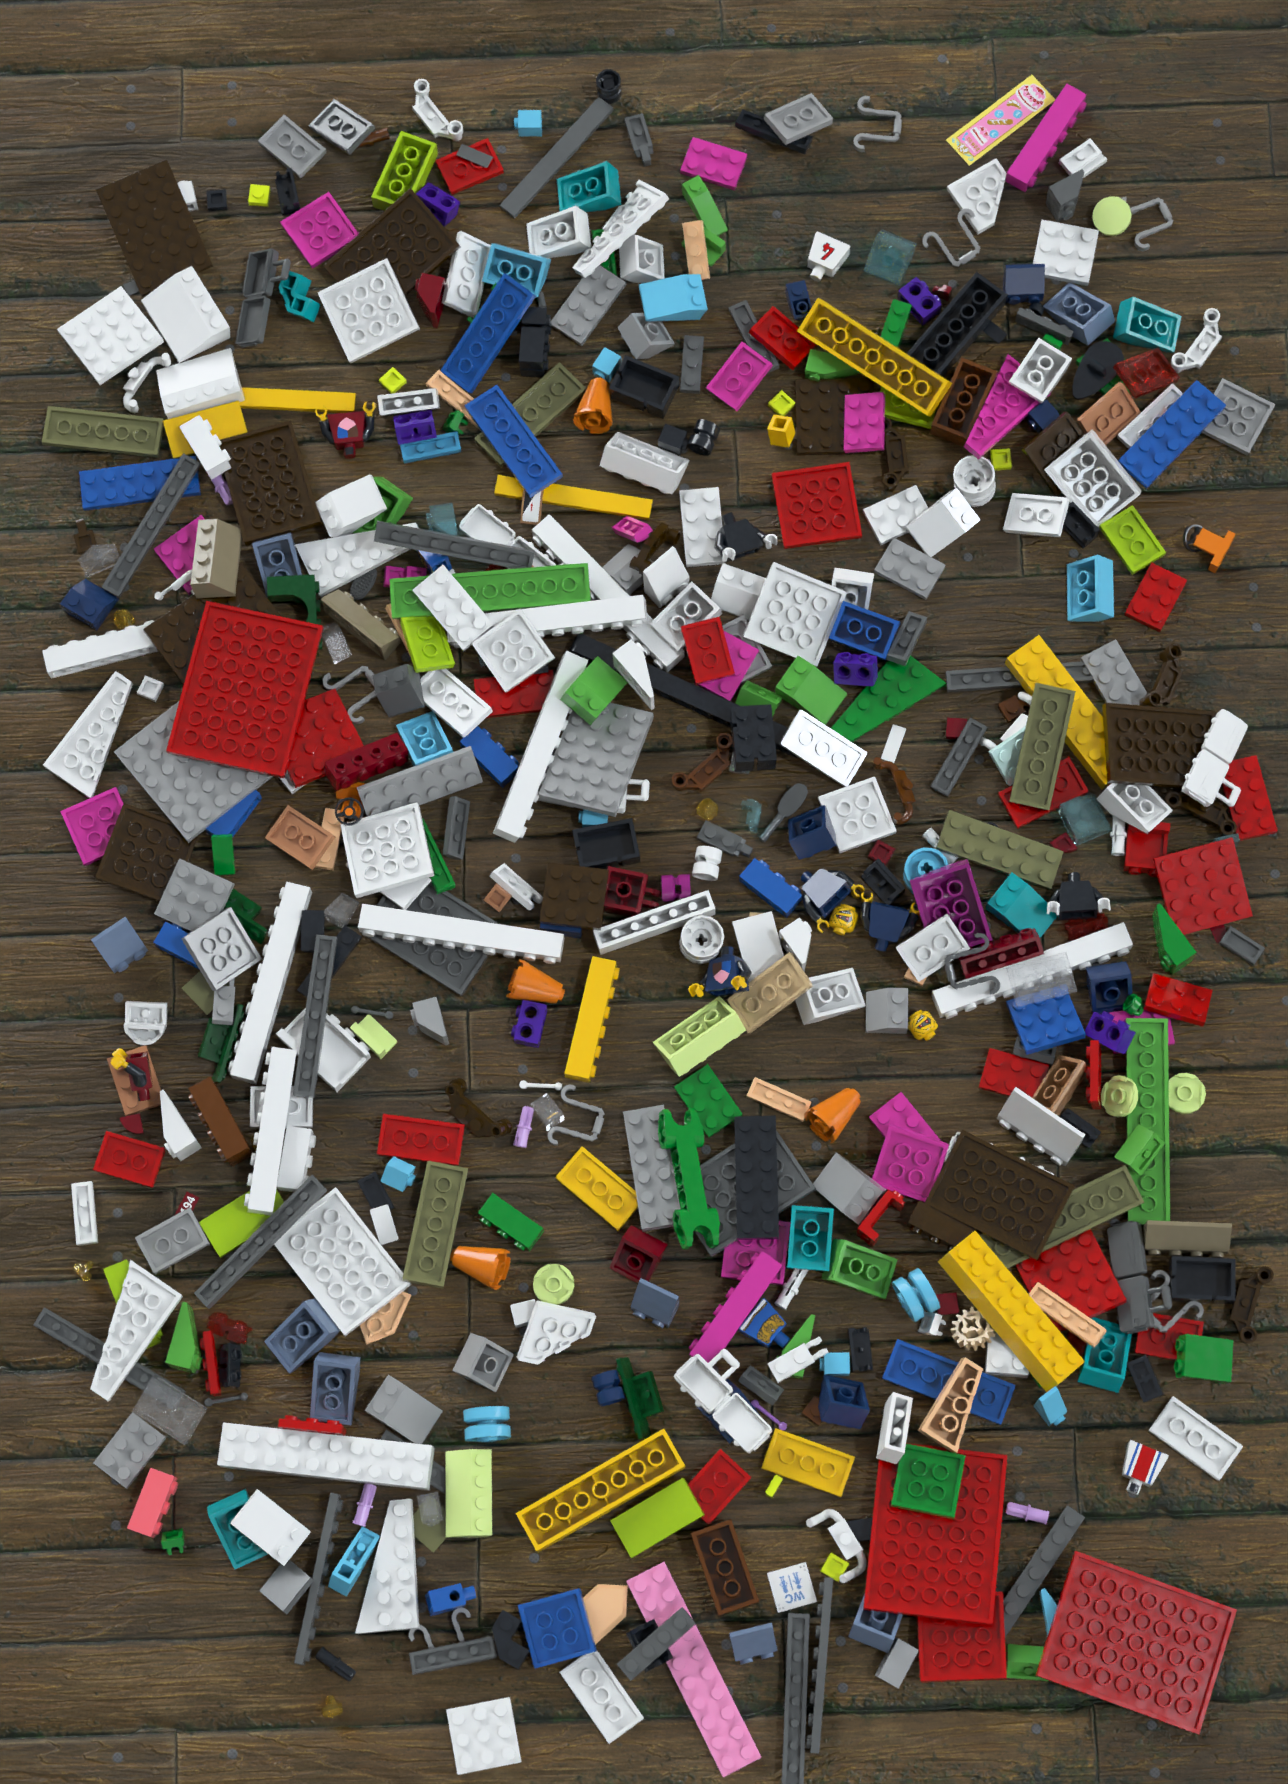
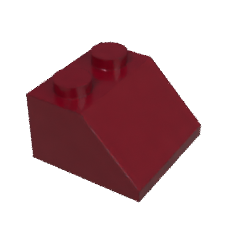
(430, 295)
(638, 1255)

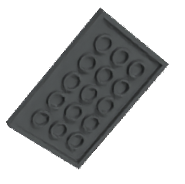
(447, 966)
(720, 1189)

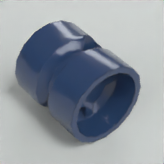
(608, 1388)

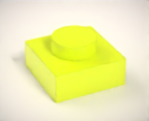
(259, 195)

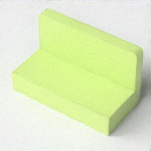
(374, 1036)

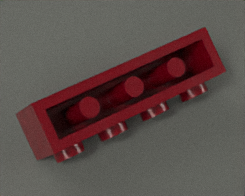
(366, 761)
(1002, 953)

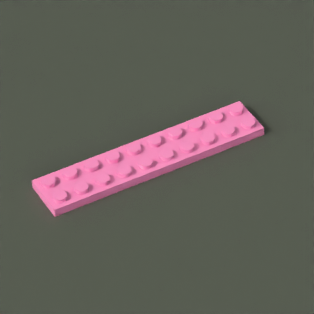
(696, 1674)

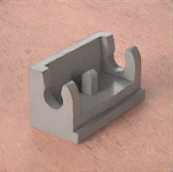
(896, 1663)

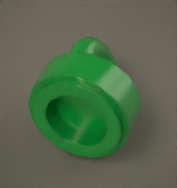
(1132, 1004)

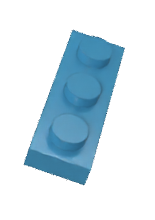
(425, 449)

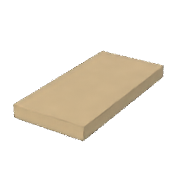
(770, 992)

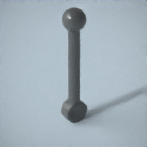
(389, 1015)
(209, 1402)

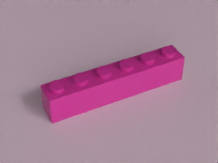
(1046, 137)
(737, 1307)

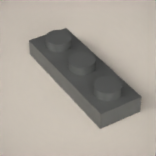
(1043, 325)
(692, 364)
(906, 638)
(456, 828)

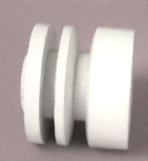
(976, 471)
(710, 932)

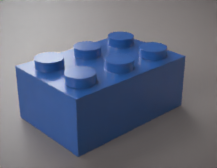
(864, 630)

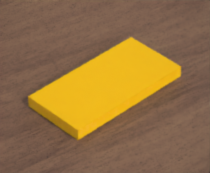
(224, 419)
(599, 1188)
(808, 1462)

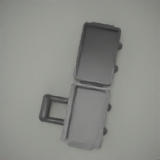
(257, 287)
(1128, 1263)

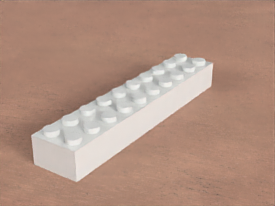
(326, 1456)

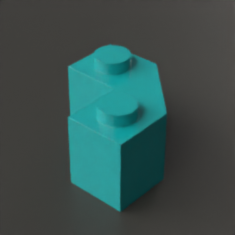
(294, 293)

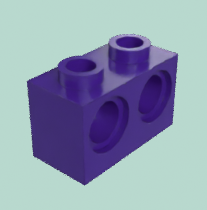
(439, 203)
(918, 301)
(414, 427)
(855, 674)
(534, 1024)
(1109, 1033)

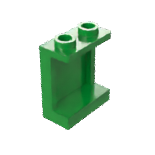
(1204, 1358)

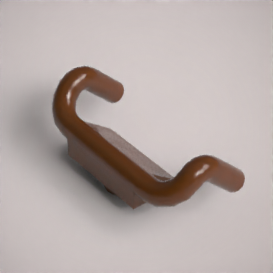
(904, 788)

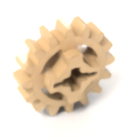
(973, 1330)

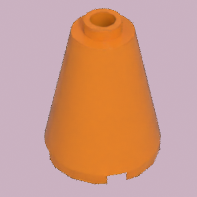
(595, 408)
(534, 985)
(833, 1114)
(482, 1263)

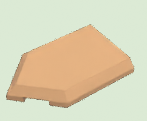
(386, 1319)
(605, 1608)

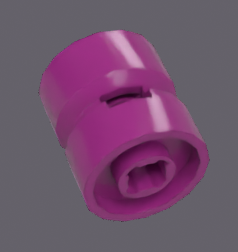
(668, 887)

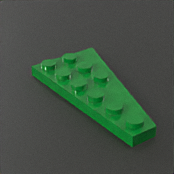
(893, 693)

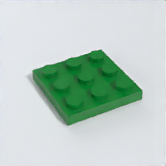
(928, 1481)

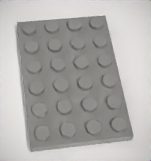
(597, 759)

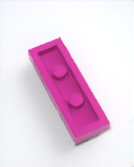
(632, 529)

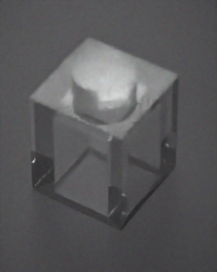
(430, 1508)

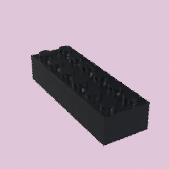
(959, 325)

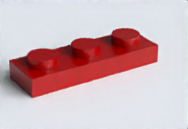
(210, 1363)

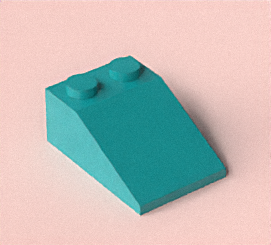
(590, 188)
(1146, 325)
(1020, 906)
(810, 1238)
(1106, 1362)
(237, 1545)

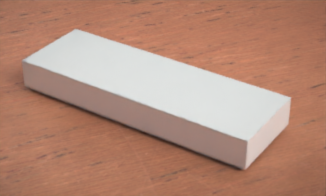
(84, 1213)

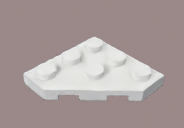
(980, 193)
(553, 1330)

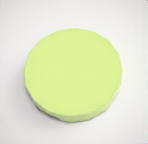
(1112, 216)
(1186, 1093)
(1119, 1096)
(553, 1284)

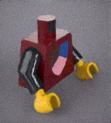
(347, 430)
(138, 1069)

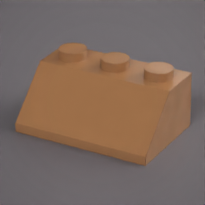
(1060, 1083)

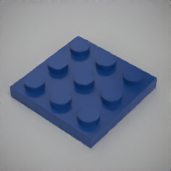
(1046, 1023)
(557, 1628)

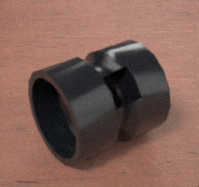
(608, 86)
(704, 435)

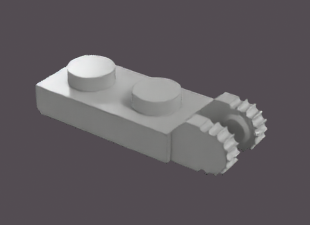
(224, 1004)

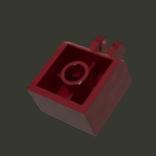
(636, 888)

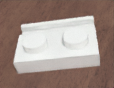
(1084, 157)

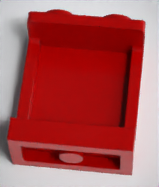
(1144, 847)
(865, 1230)

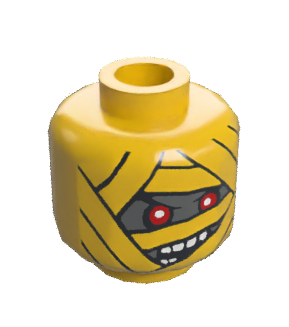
(843, 919)
(922, 1025)

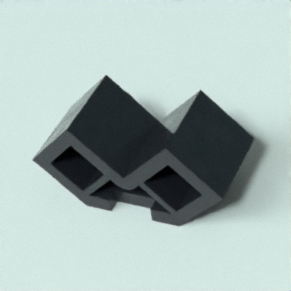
(504, 1632)

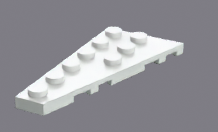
(621, 225)
(345, 558)
(87, 744)
(136, 1320)
(392, 1586)

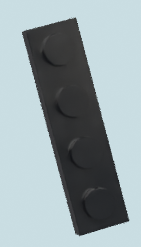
(758, 126)
(346, 943)

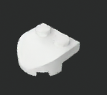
(145, 1021)

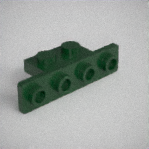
(246, 912)
(218, 1043)
(641, 1396)

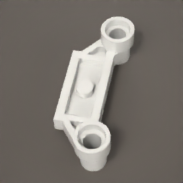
(431, 116)
(1202, 346)

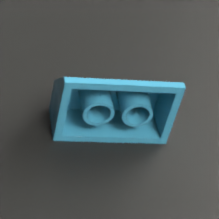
(522, 266)
(1090, 589)

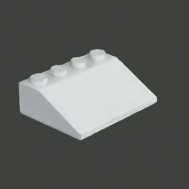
(186, 315)
(199, 384)
(1093, 479)
(1040, 1127)

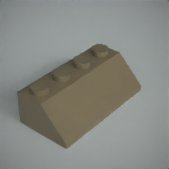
(216, 559)
(361, 623)
(1186, 1238)

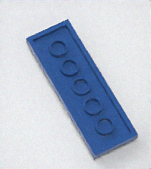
(488, 333)
(1171, 434)
(513, 441)
(129, 484)
(929, 1372)

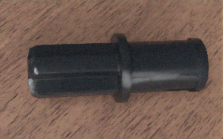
(335, 1664)

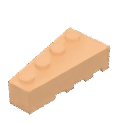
(951, 1409)

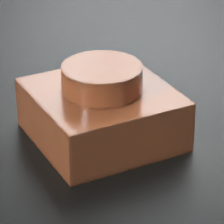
(497, 897)

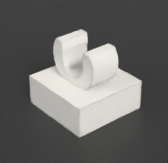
(930, 1324)

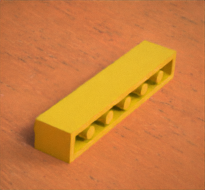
(591, 1018)

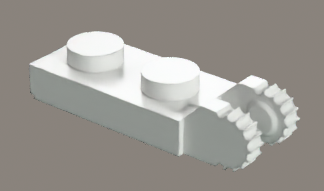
(795, 1360)

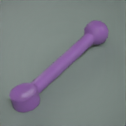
(782, 1425)

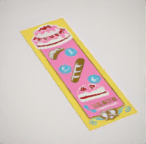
(1000, 120)

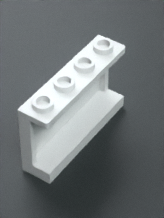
(340, 1052)

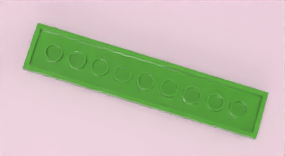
(502, 589)
(1149, 1071)

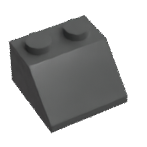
(1064, 196)
(399, 690)

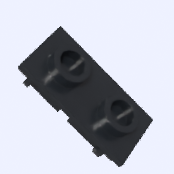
(1091, 1133)
(231, 1375)

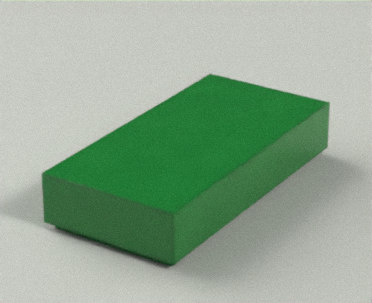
(223, 854)

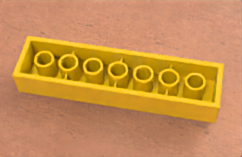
(874, 357)
(1085, 728)
(1011, 1311)
(600, 1490)

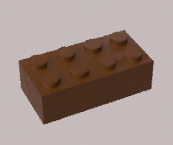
(963, 401)
(222, 1125)
(725, 1568)

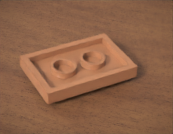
(1110, 414)
(300, 837)
(128, 1097)

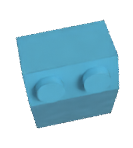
(674, 298)
(424, 738)

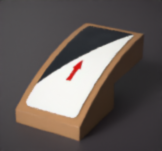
(531, 508)

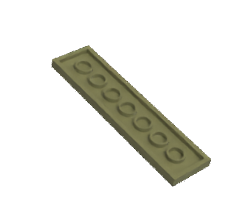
(1084, 1210)

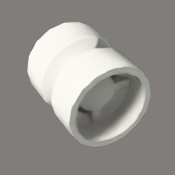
(707, 862)

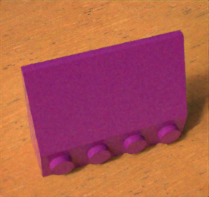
(954, 893)

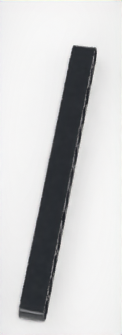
(672, 687)

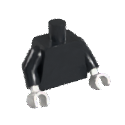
(740, 539)
(1077, 900)

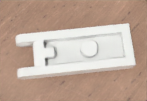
(516, 886)

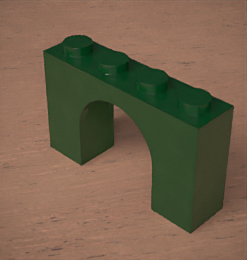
(297, 589)

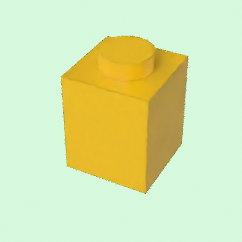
(781, 431)

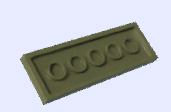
(541, 404)
(103, 431)
(1042, 746)
(999, 849)
(435, 1224)

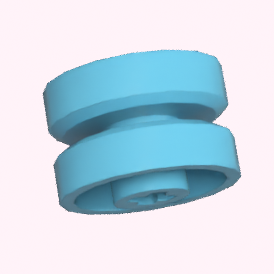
(920, 861)
(915, 1294)
(485, 1424)

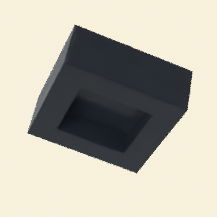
(217, 200)

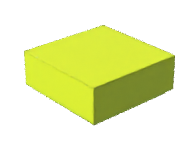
(392, 380)
(781, 403)
(1001, 459)
(773, 1486)
(834, 1567)

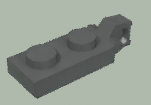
(639, 137)
(723, 840)

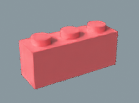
(153, 1503)

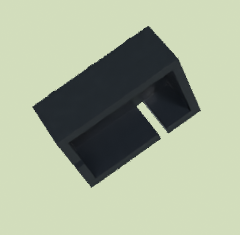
(535, 342)
(644, 387)
(753, 737)
(607, 844)
(1202, 1279)

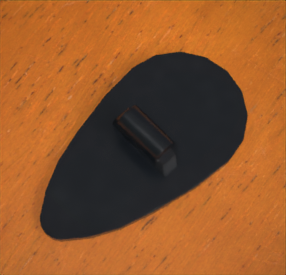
(1096, 369)

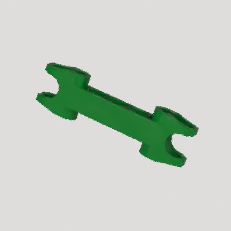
(693, 1207)

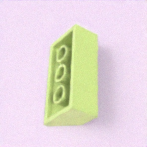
(699, 1036)
(468, 1493)

